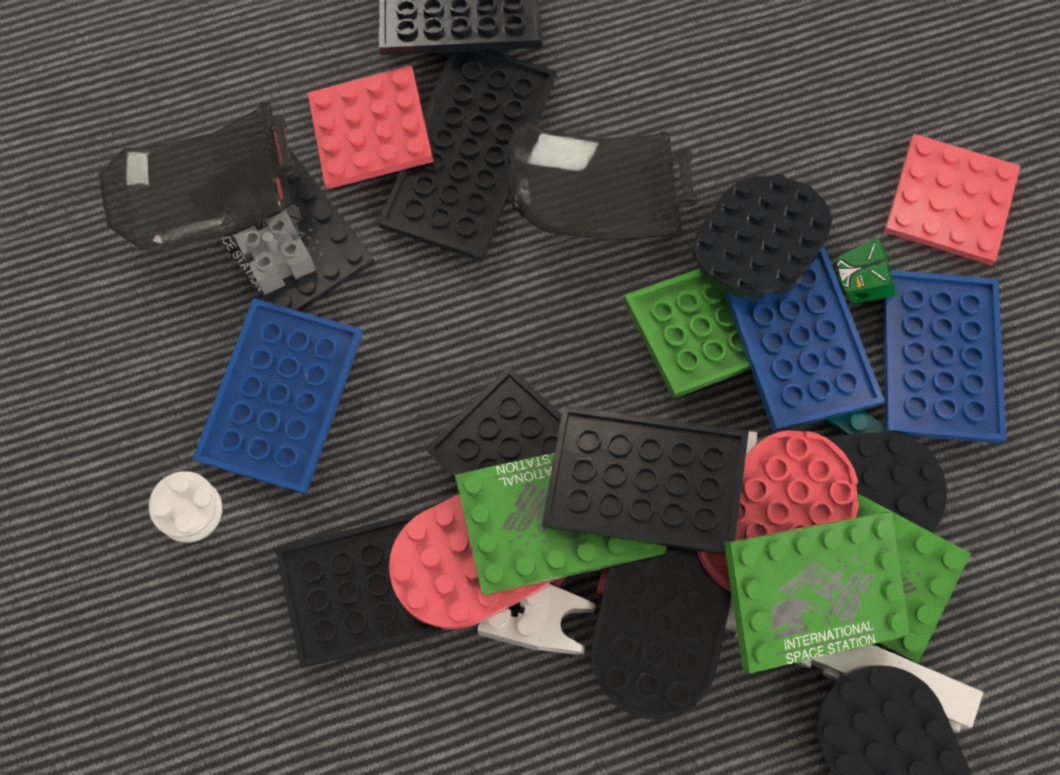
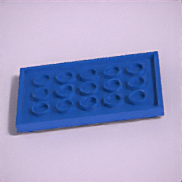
(805, 351)
(944, 358)
(278, 396)

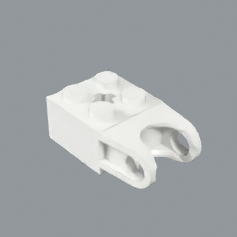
(540, 623)

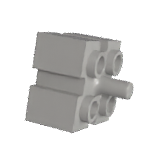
(275, 252)

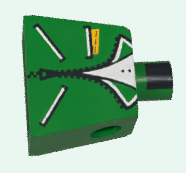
(866, 273)

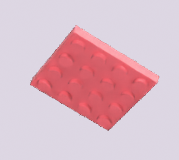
(369, 127)
(952, 199)

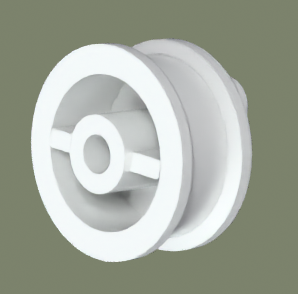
(185, 507)

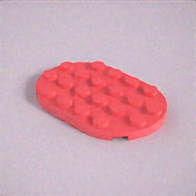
(789, 485)
(438, 575)

